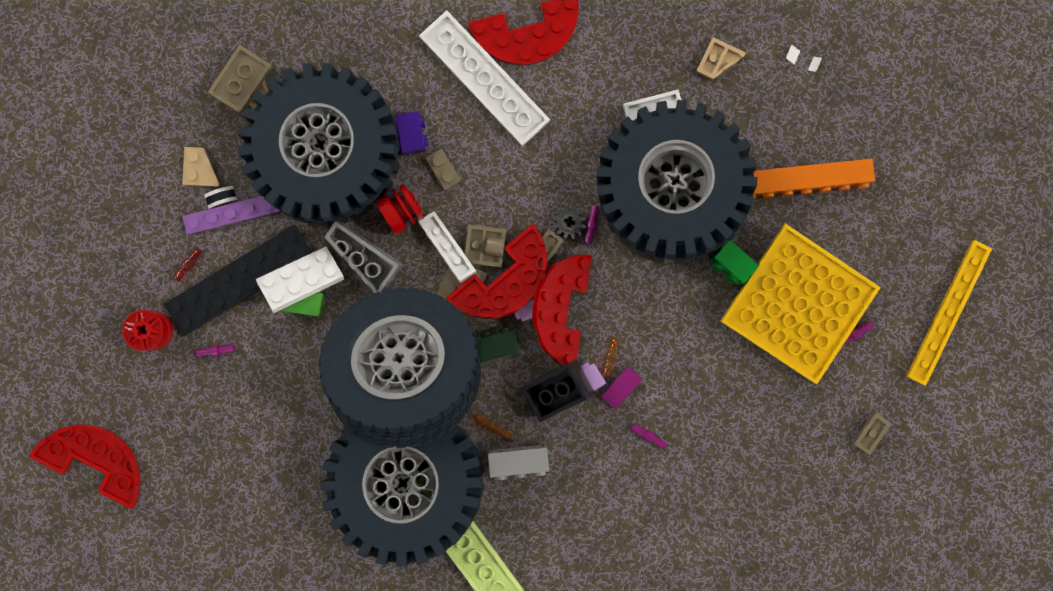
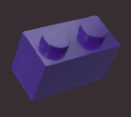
(411, 133)

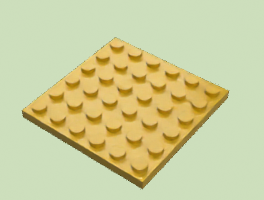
(800, 304)

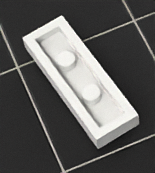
(632, 108)

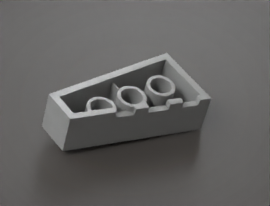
(368, 260)

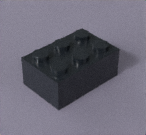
(558, 390)

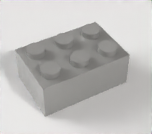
(518, 462)

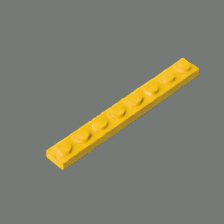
(948, 312)

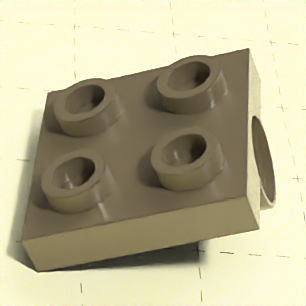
(485, 245)

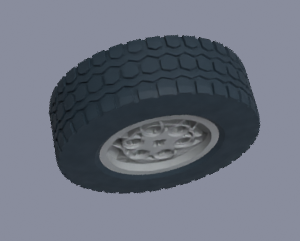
(399, 409)

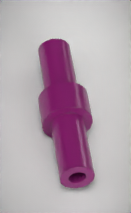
(591, 224)
(857, 332)
(215, 350)
(648, 436)

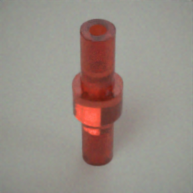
(188, 264)

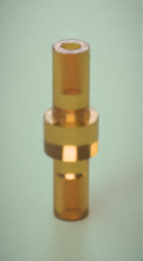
(610, 357)
(493, 426)

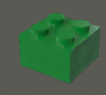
(733, 264)

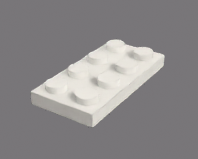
(299, 279)

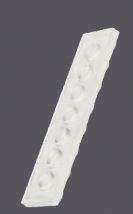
(484, 78)

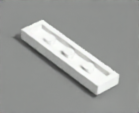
(447, 247)

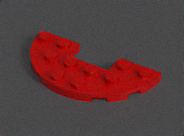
(532, 42)
(511, 289)
(552, 307)
(99, 450)

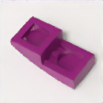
(621, 387)

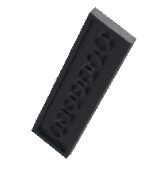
(235, 281)

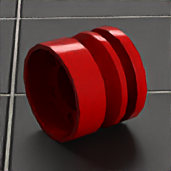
(400, 209)
(158, 329)

